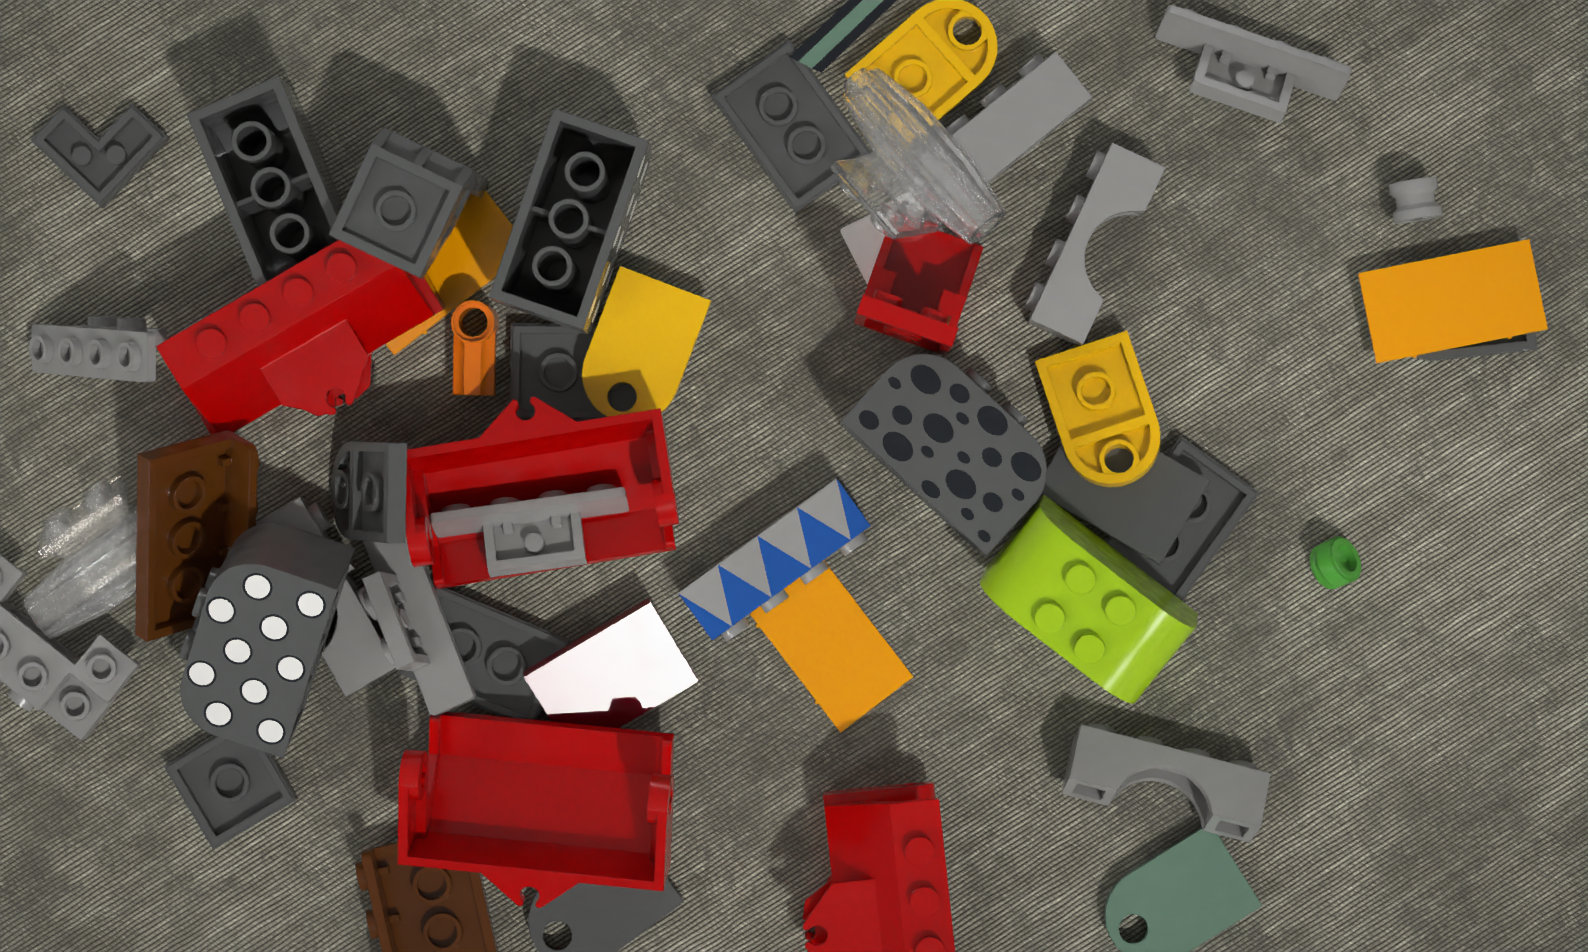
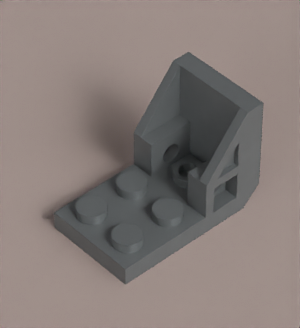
(405, 202)

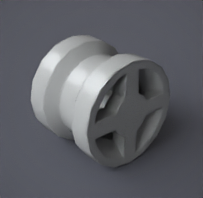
(1415, 200)

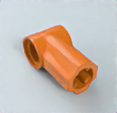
(474, 356)

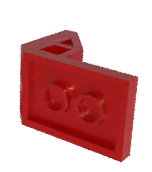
(919, 289)

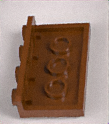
(189, 514)
(424, 905)

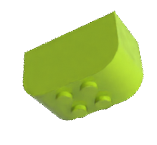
(1087, 601)

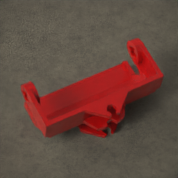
(298, 338)
(537, 457)
(538, 804)
(885, 874)

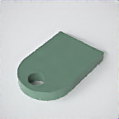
(1182, 895)

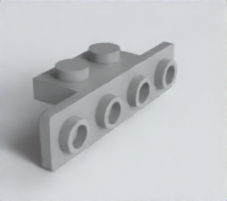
(1247, 67)
(101, 349)
(532, 532)
(415, 626)

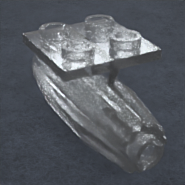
(915, 166)
(98, 560)

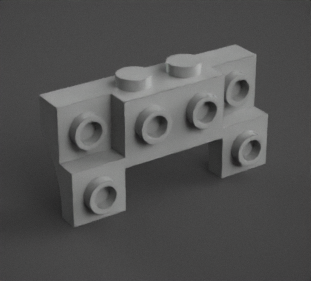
(51, 676)

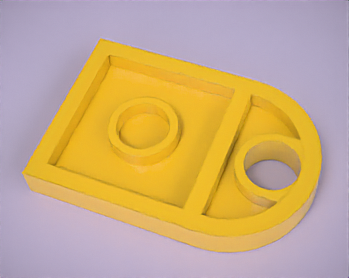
(930, 60)
(642, 342)
(1101, 406)

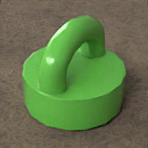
(1335, 563)

